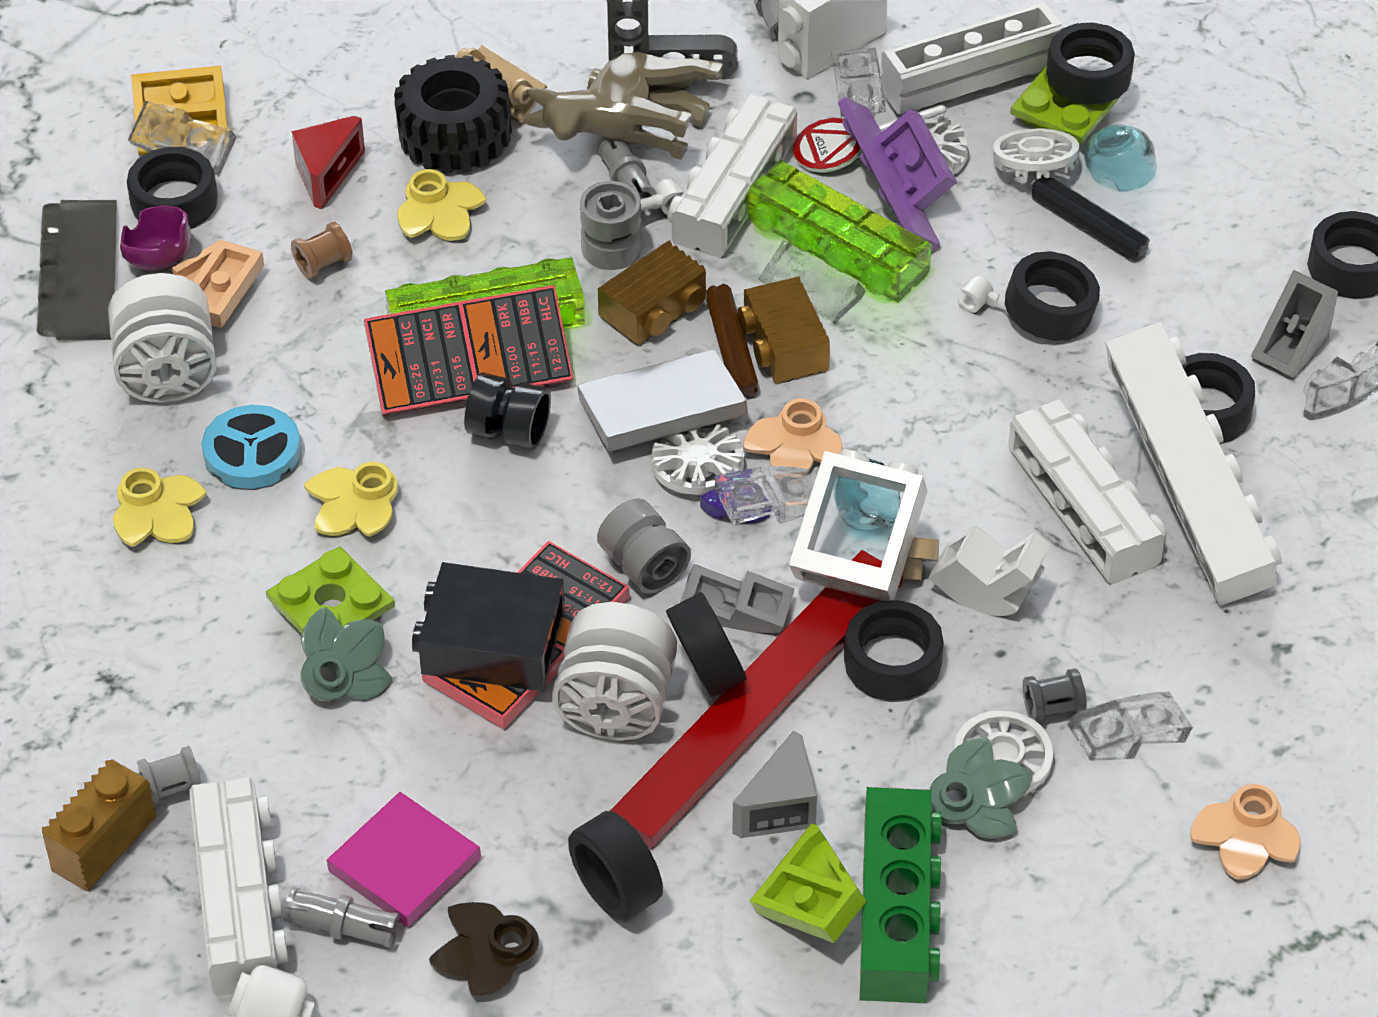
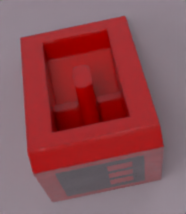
(327, 155)

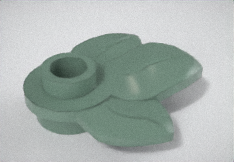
(348, 652)
(987, 789)

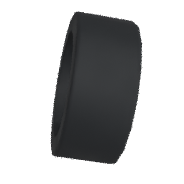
(1086, 85)
(168, 165)
(1345, 229)
(1044, 319)
(1231, 378)
(898, 619)
(706, 644)
(615, 865)

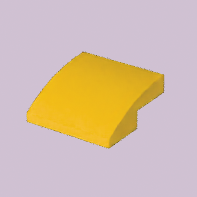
(192, 89)

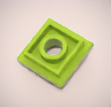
(1041, 108)
(330, 578)

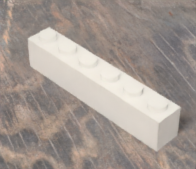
(1192, 463)

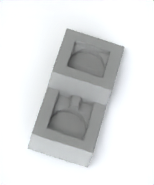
(743, 605)

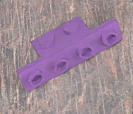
(904, 163)

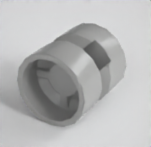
(610, 225)
(643, 546)

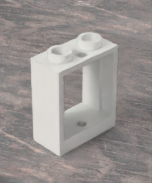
(848, 575)

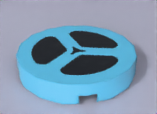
(251, 446)

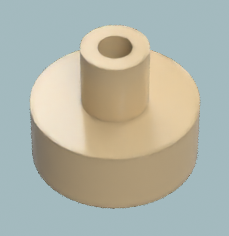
(920, 551)

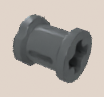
(1054, 695)

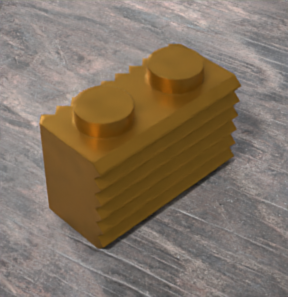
(652, 293)
(785, 330)
(98, 824)

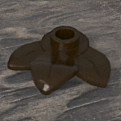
(480, 949)

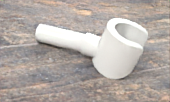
(666, 191)
(977, 293)

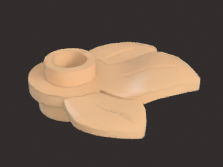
(794, 437)
(1247, 838)

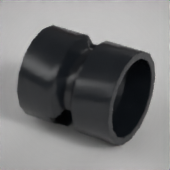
(506, 410)

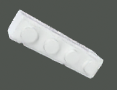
(968, 58)
(718, 191)
(1087, 491)
(234, 881)

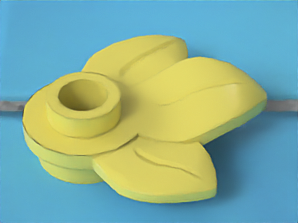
(438, 206)
(354, 498)
(155, 506)

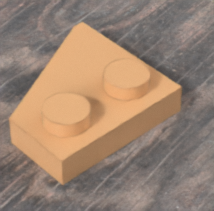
(224, 275)

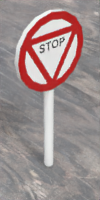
(829, 147)

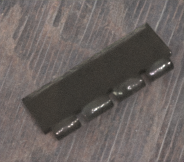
(77, 269)

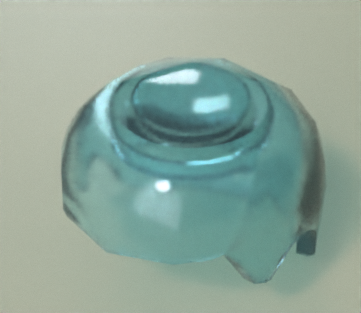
(1122, 156)
(865, 504)

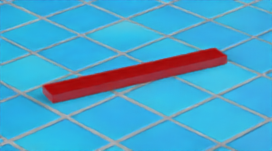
(741, 713)

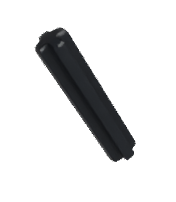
(1090, 217)

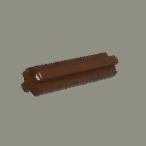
(731, 338)

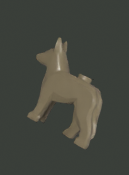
(631, 101)

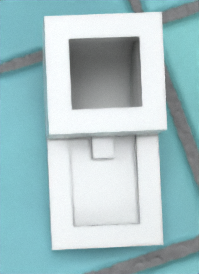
(986, 575)

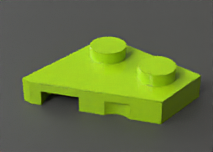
(810, 889)

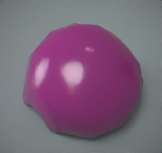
(158, 239)

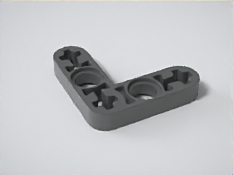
(659, 45)

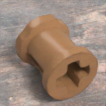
(321, 250)

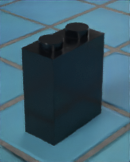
(490, 626)

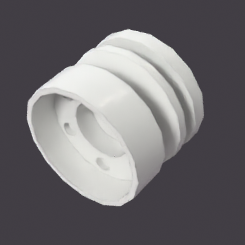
(161, 338)
(615, 671)

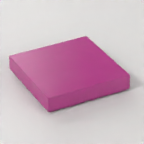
(404, 858)

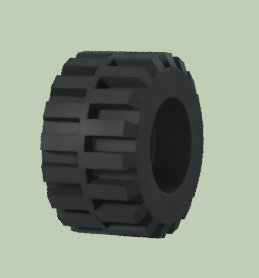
(453, 113)

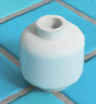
(270, 994)

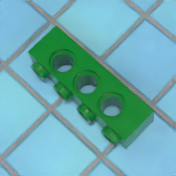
(891, 967)

